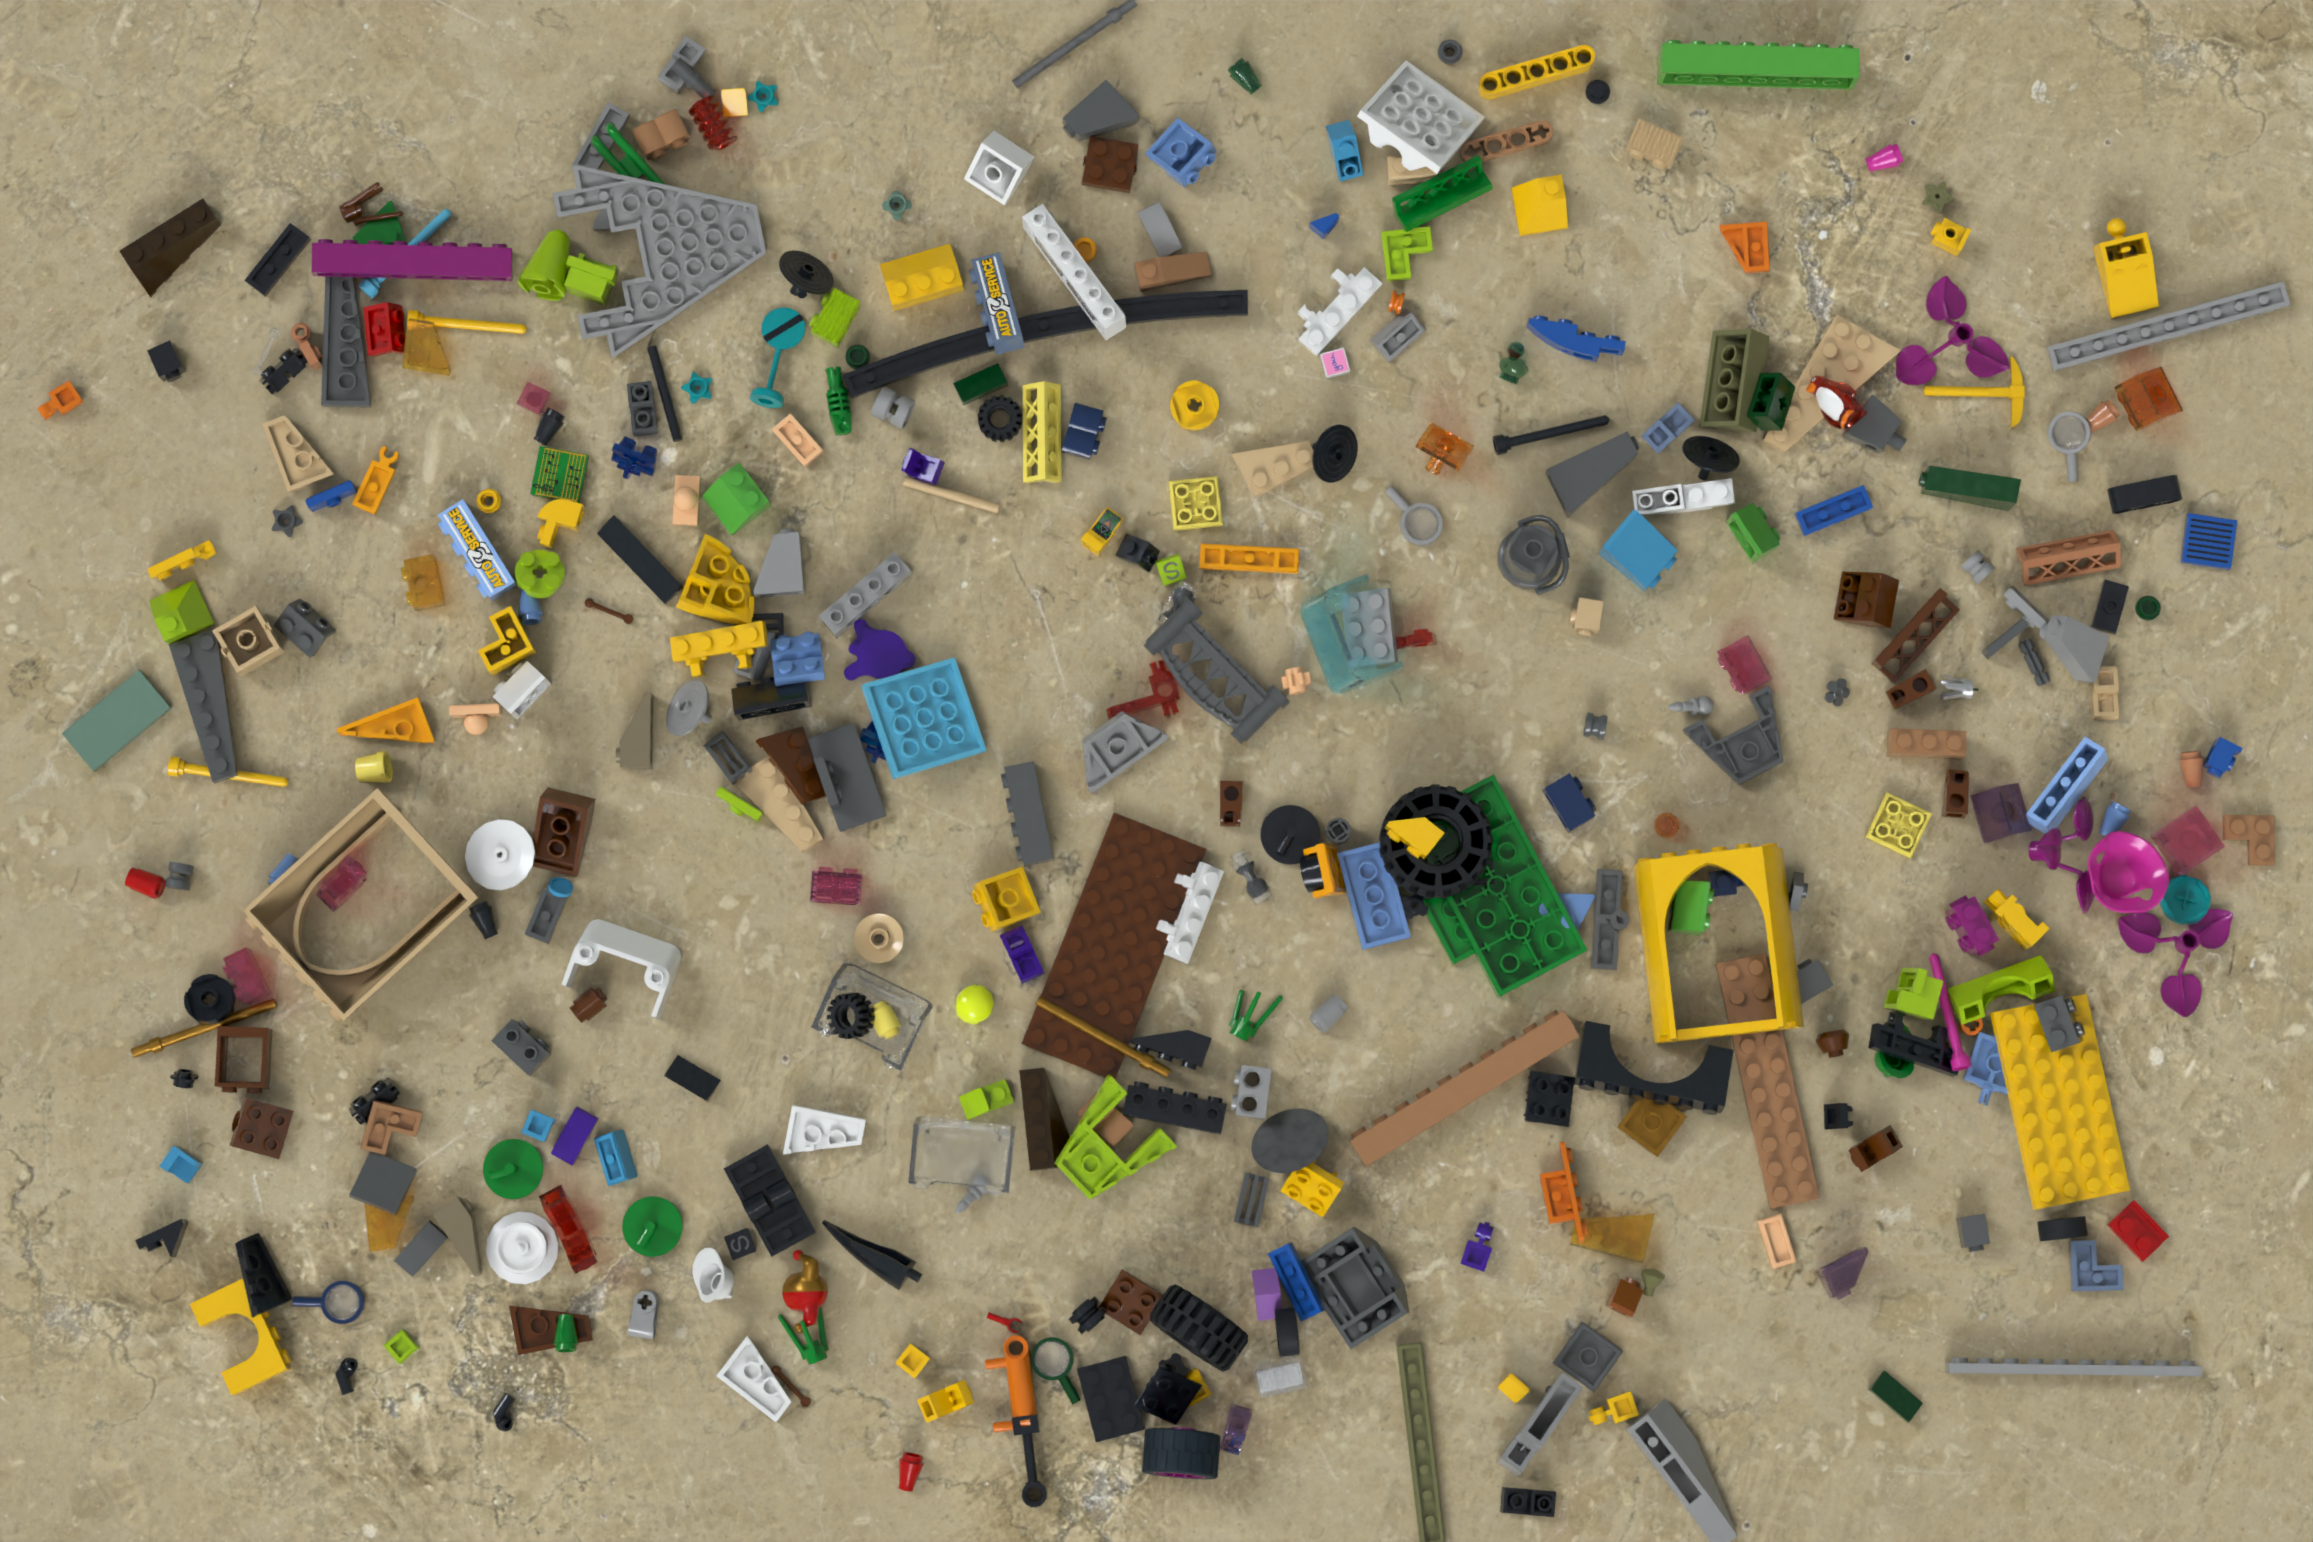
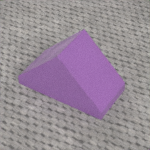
(1266, 1293)

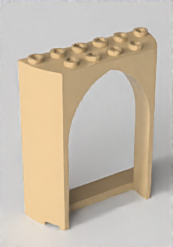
(283, 906)

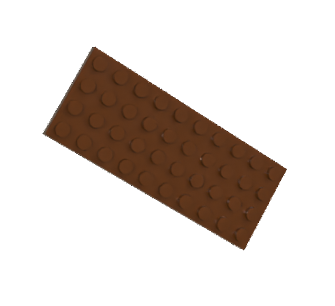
(1113, 944)

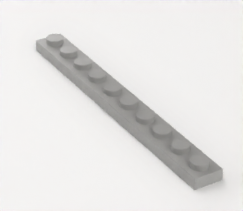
(2168, 326)
(2084, 1367)

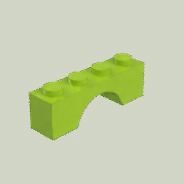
(2026, 978)

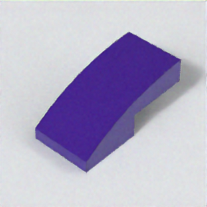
(1022, 954)
(574, 1135)

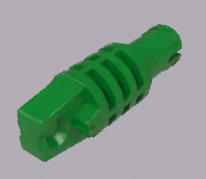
(838, 402)

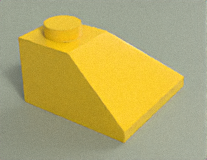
(1540, 205)

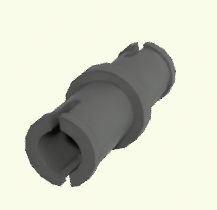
(692, 79)

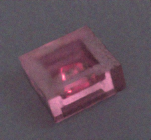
(533, 398)

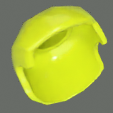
(974, 1004)

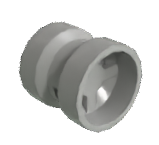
(1977, 567)

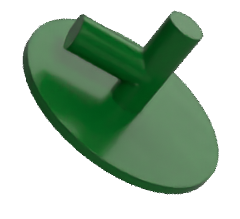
(513, 1169)
(652, 1226)

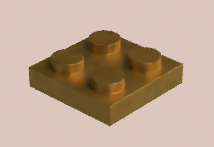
(1651, 1124)

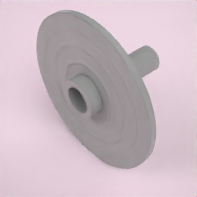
(688, 708)

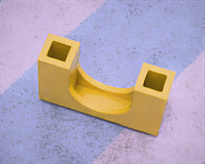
(268, 1357)

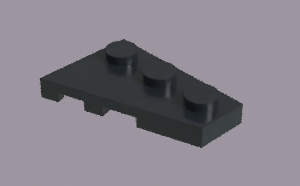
(260, 1276)

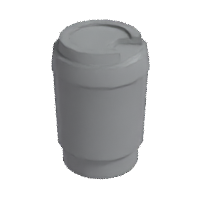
(1328, 1013)

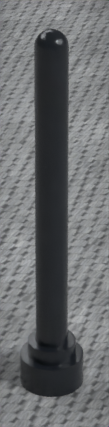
(1504, 443)

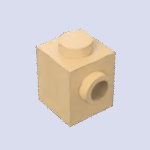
(1586, 616)

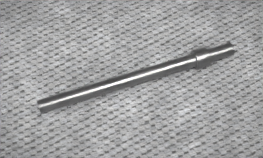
(1113, 16)

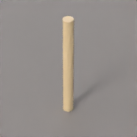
(951, 494)

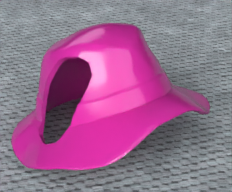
(2126, 868)

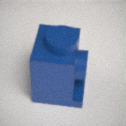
(2221, 757)

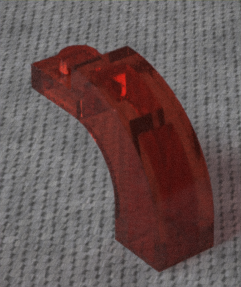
(569, 1229)

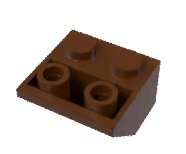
(1866, 599)

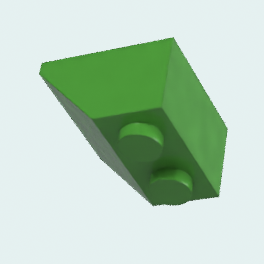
(736, 499)
(1753, 532)

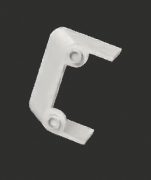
(659, 956)

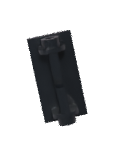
(275, 375)
(379, 1091)

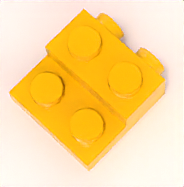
(1005, 899)

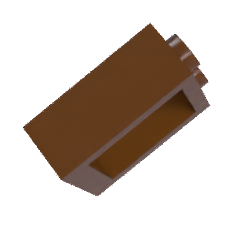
(226, 1032)

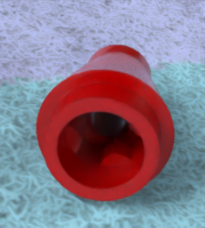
(909, 1470)

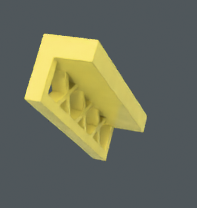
(1046, 431)

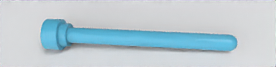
(372, 285)

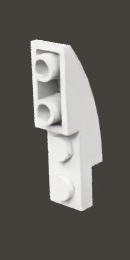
(1684, 498)

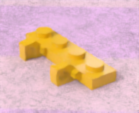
(737, 639)

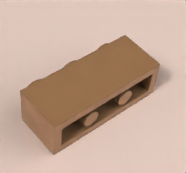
(1926, 743)

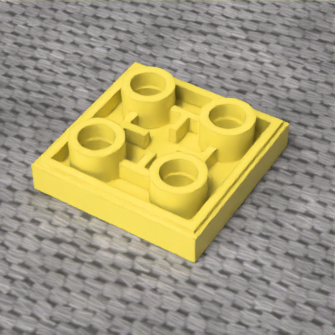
(1195, 503)
(1898, 825)

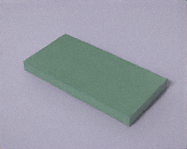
(116, 720)

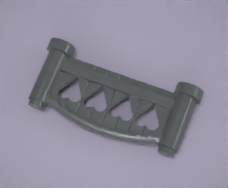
(1183, 628)

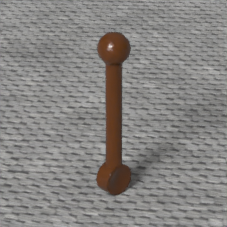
(628, 619)
(805, 1401)

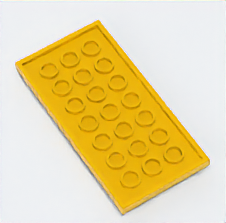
(2059, 1109)

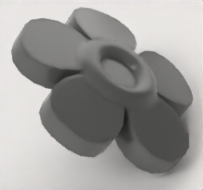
(1837, 691)

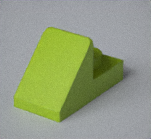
(986, 1099)

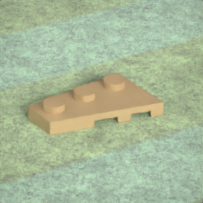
(294, 455)
(1273, 466)

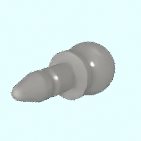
(1702, 705)
(974, 1192)

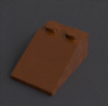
(562, 830)

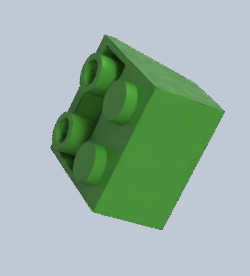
(1690, 908)

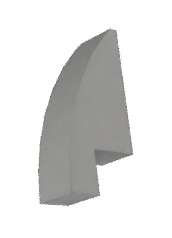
(1539, 1424)

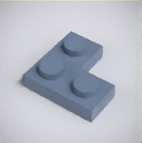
(2087, 1274)

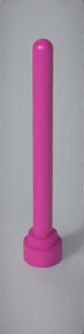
(1959, 1059)

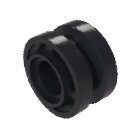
(1088, 1315)

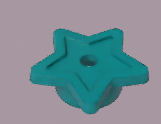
(761, 102)
(690, 387)

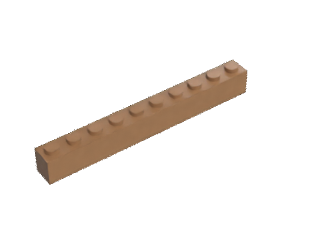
(1464, 1088)

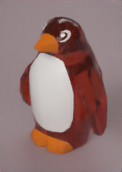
(1836, 402)

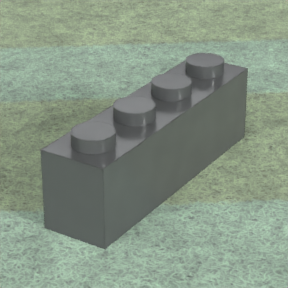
(1028, 814)

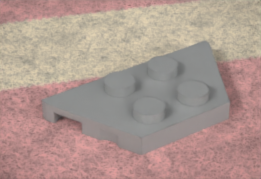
(1117, 747)

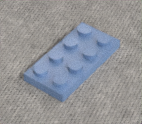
(1373, 897)

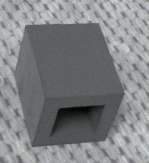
(1973, 1232)

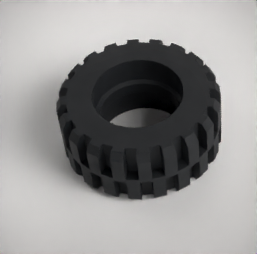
(1199, 1327)

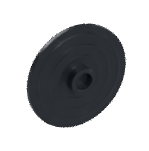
(805, 273)
(1334, 453)
(1710, 455)
(1288, 832)

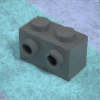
(521, 1046)

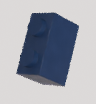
(1569, 802)

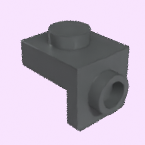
(1797, 891)

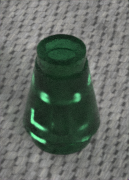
(1244, 75)

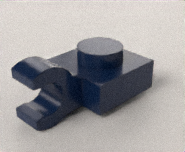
(1724, 883)

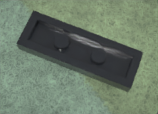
(277, 259)

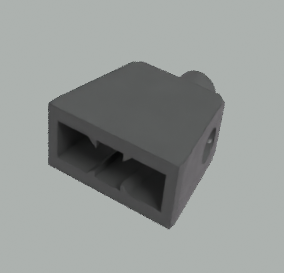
(1876, 428)

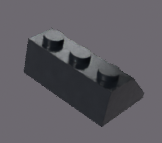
(767, 699)

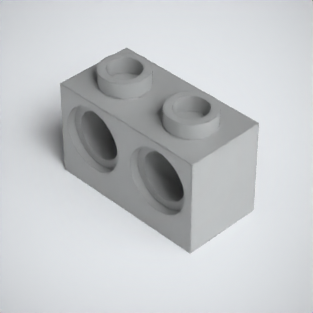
(1258, 1093)

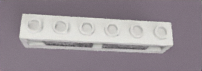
(1074, 272)

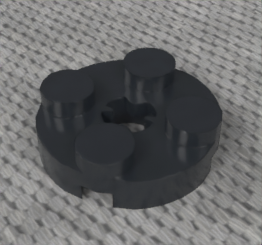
(219, 1009)

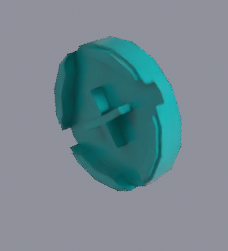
(2185, 900)

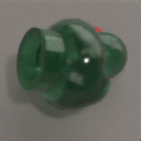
(1511, 367)

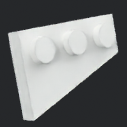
(754, 1380)

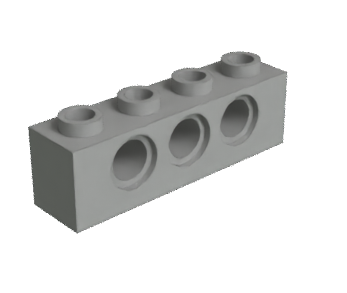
(865, 595)

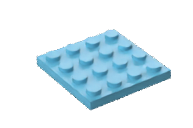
(923, 718)

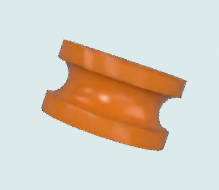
(1396, 302)
(1965, 1030)

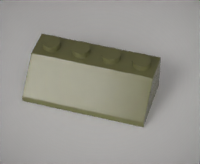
(1731, 379)

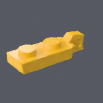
(183, 560)

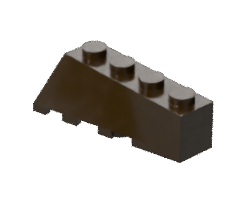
(169, 245)
(1043, 1120)

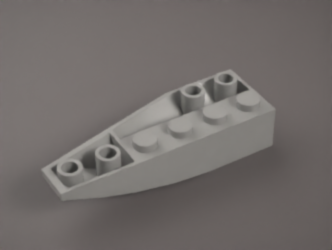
(1683, 1468)

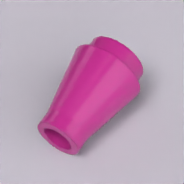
(1885, 158)

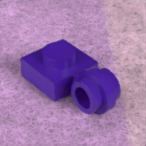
(1477, 1254)

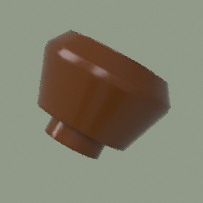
(1833, 1042)

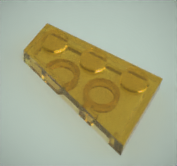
(1617, 1236)

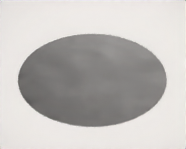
(1290, 1140)

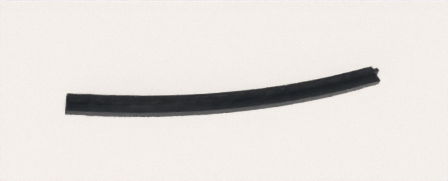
(1039, 327)

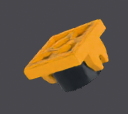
(1322, 871)

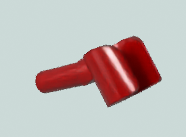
(1004, 1321)

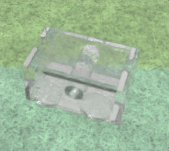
(1280, 1376)

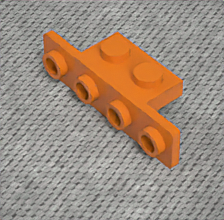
(1560, 1195)

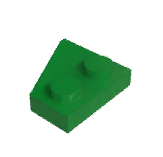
(382, 230)

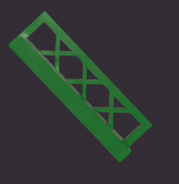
(1442, 196)

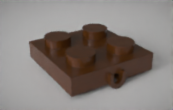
(1110, 164)

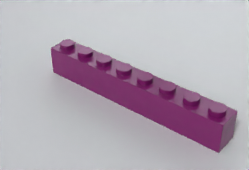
(411, 261)

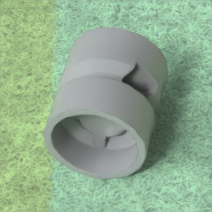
(885, 403)

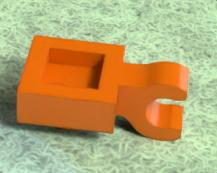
(63, 399)

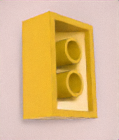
(922, 277)

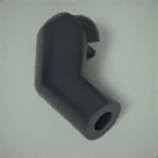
(501, 1413)

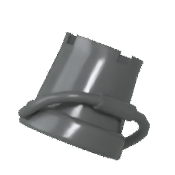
(1533, 555)

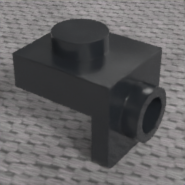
(1138, 552)

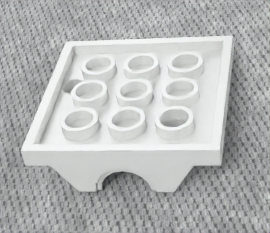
(1419, 119)

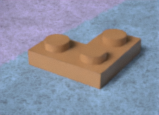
(2258, 831)
(387, 1118)

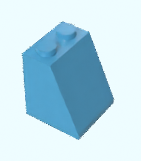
(1639, 551)

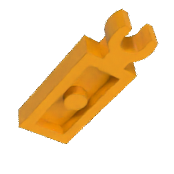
(376, 483)

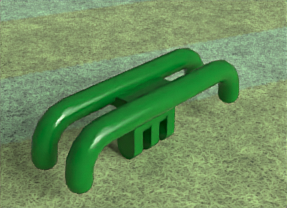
(631, 164)

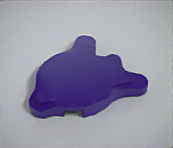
(877, 653)

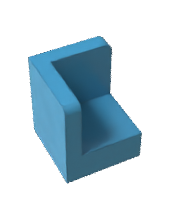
(538, 1125)
(181, 1164)

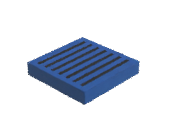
(2208, 541)

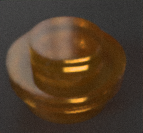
(1666, 825)

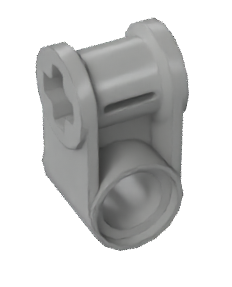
(644, 1320)

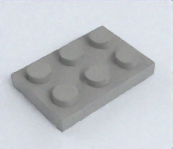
(1371, 626)

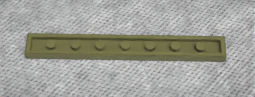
(1420, 1442)

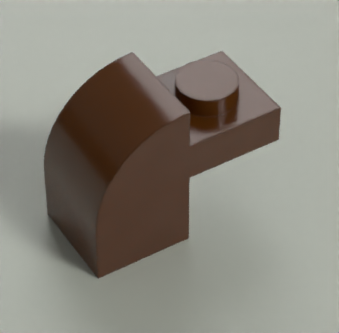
(1875, 1148)

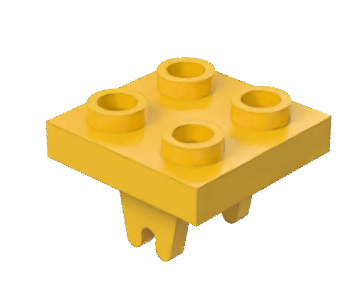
(1313, 1188)

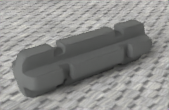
(2034, 662)

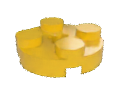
(1182, 399)

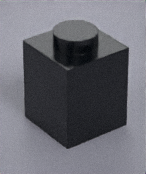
(166, 361)

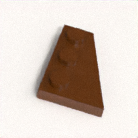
(795, 761)
(537, 1328)

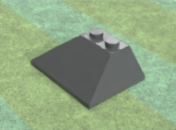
(1357, 1286)

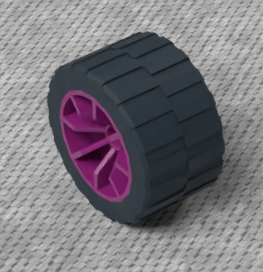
(1181, 1453)

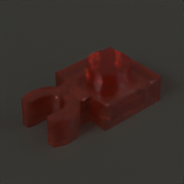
(1420, 638)

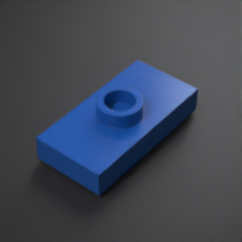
(332, 496)

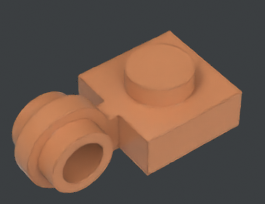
(310, 352)

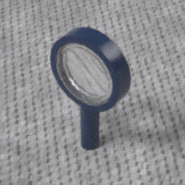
(340, 1302)

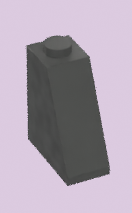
(1099, 114)

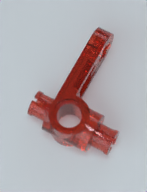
(1159, 677)

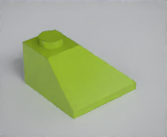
(181, 613)

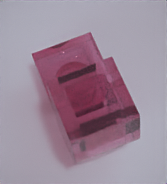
(342, 884)

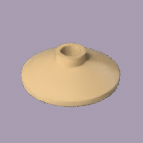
(878, 925)

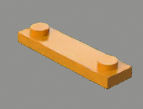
(1249, 558)

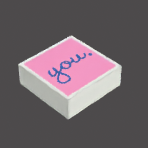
(1335, 363)

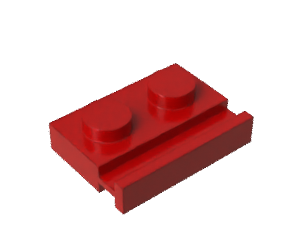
(2137, 1231)

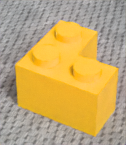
(511, 647)

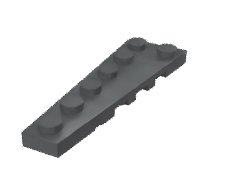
(344, 360)
(203, 684)

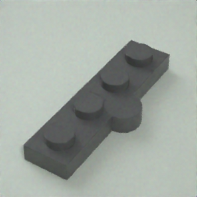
(1607, 919)

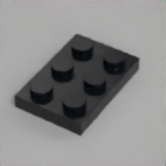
(1110, 1399)

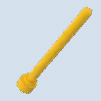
(469, 324)
(179, 767)

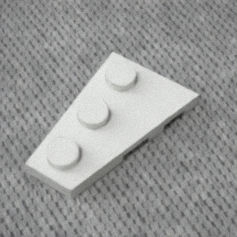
(820, 1129)

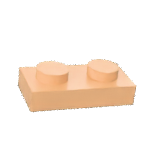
(797, 440)

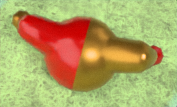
(805, 1290)

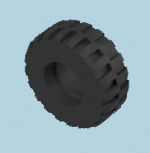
(1473, 849)

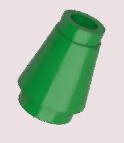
(566, 1334)

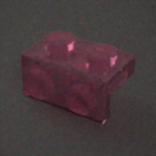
(1743, 665)

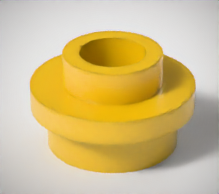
(483, 495)

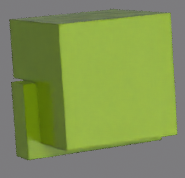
(590, 279)
(1915, 994)

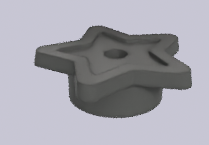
(280, 516)

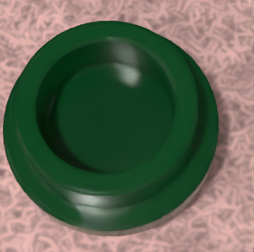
(857, 356)
(2147, 608)

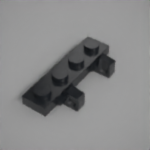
(1895, 1042)

